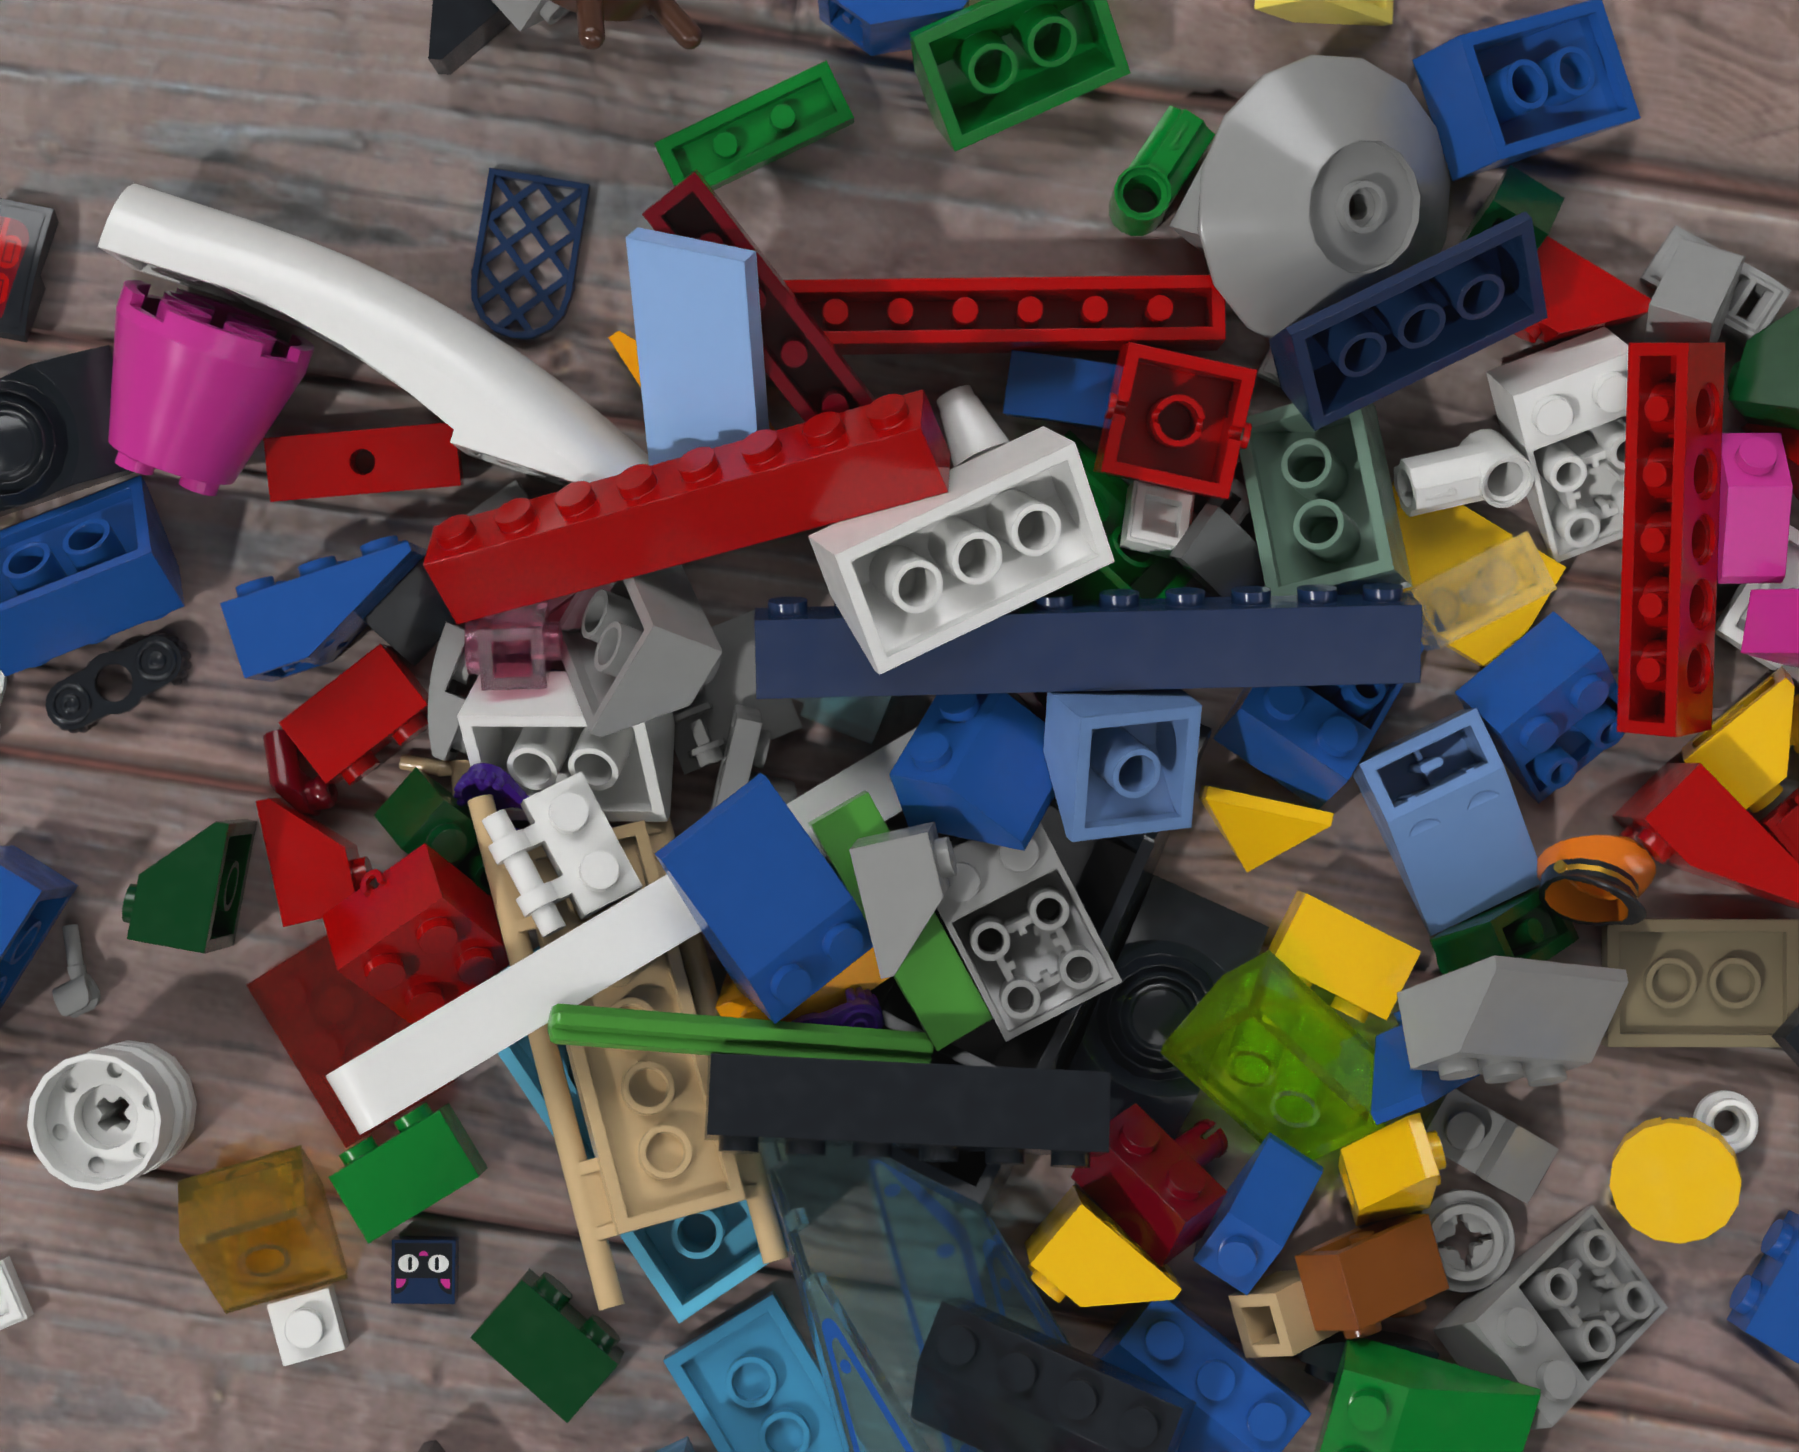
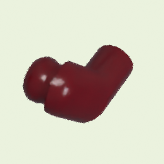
(290, 781)

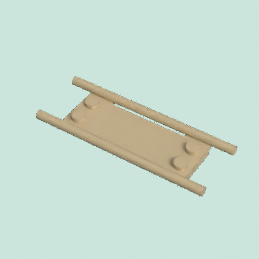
(637, 1105)

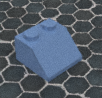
(1122, 760)

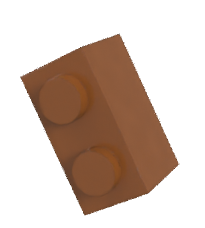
(1372, 1275)

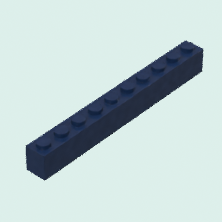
(1112, 645)

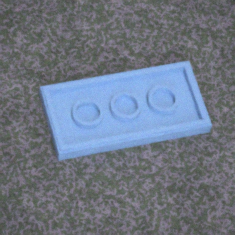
(696, 342)

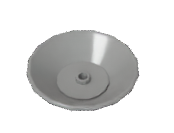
(1284, 182)

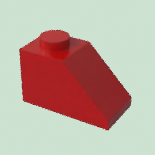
(1580, 296)
(308, 862)

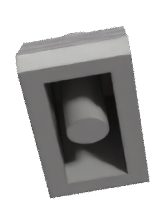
(900, 886)

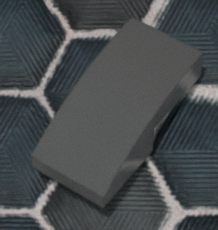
(1219, 553)

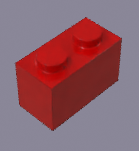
(359, 716)

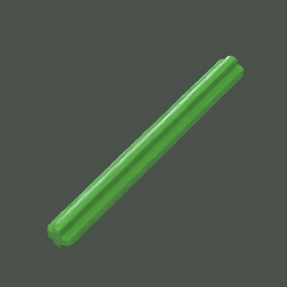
(730, 1035)

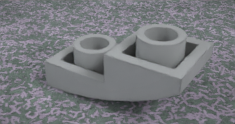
(443, 702)

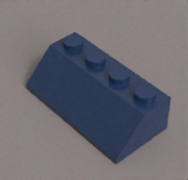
(1412, 323)

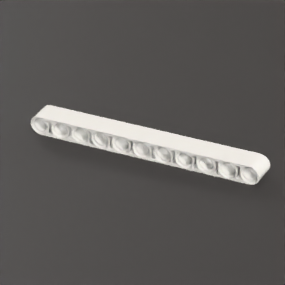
(561, 973)

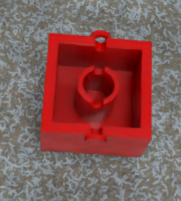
(1175, 420)
(416, 935)

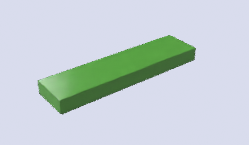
(932, 972)

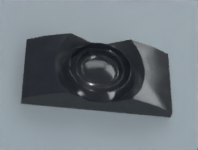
(56, 429)
(1166, 967)

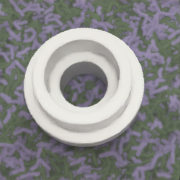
(1744, 1117)

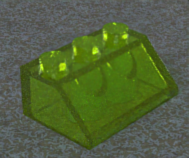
(1278, 1059)

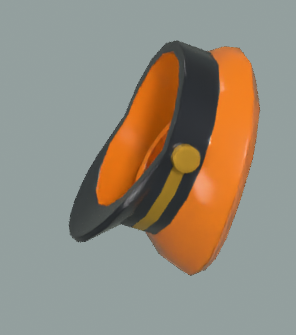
(1595, 879)

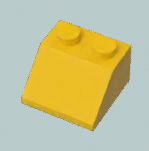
(1093, 1259)

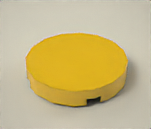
(1675, 1179)

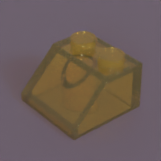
(260, 1229)

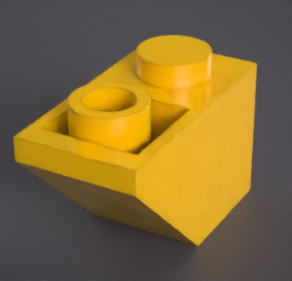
(1392, 1170)

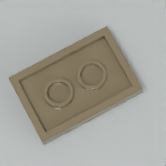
(1702, 981)

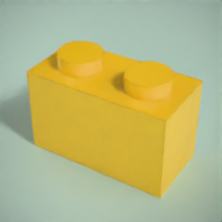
(1343, 957)

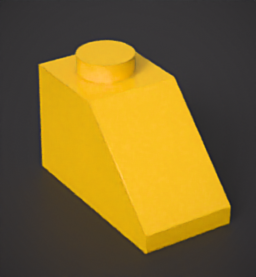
(1750, 743)

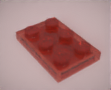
(324, 1024)

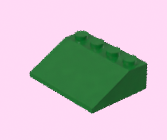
(1421, 1404)

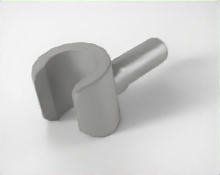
(81, 992)

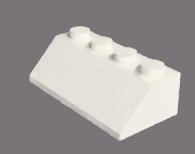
(956, 560)

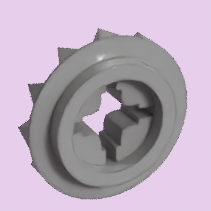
(1489, 1255)

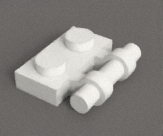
(579, 846)

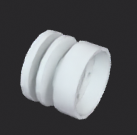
(77, 1119)

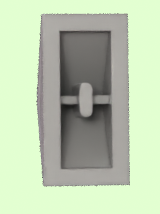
(1693, 294)

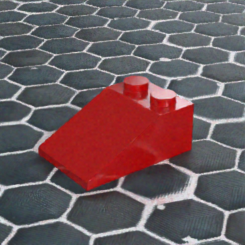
(1702, 829)

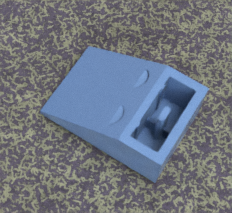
(1449, 819)

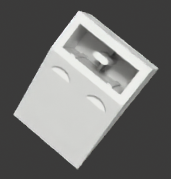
(1570, 423)

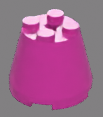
(196, 385)

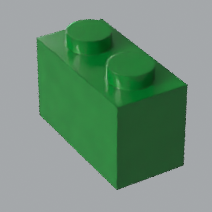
(408, 1171)

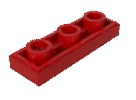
(327, 467)

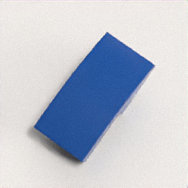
(1058, 389)

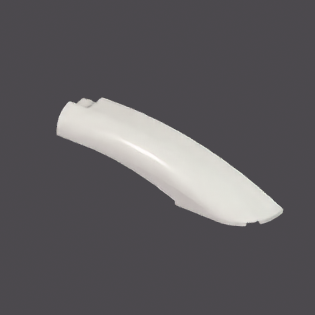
(474, 382)

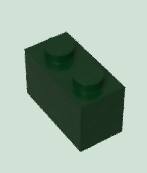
(550, 1343)

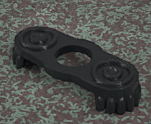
(152, 665)

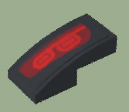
(24, 247)

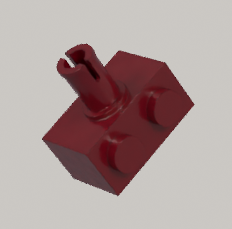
(1156, 1183)

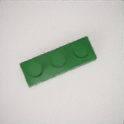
(758, 129)

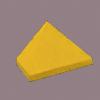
(1261, 826)

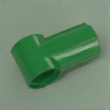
(1160, 169)

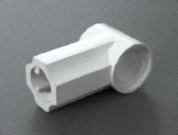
(1477, 470)

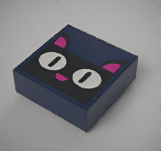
(424, 1270)

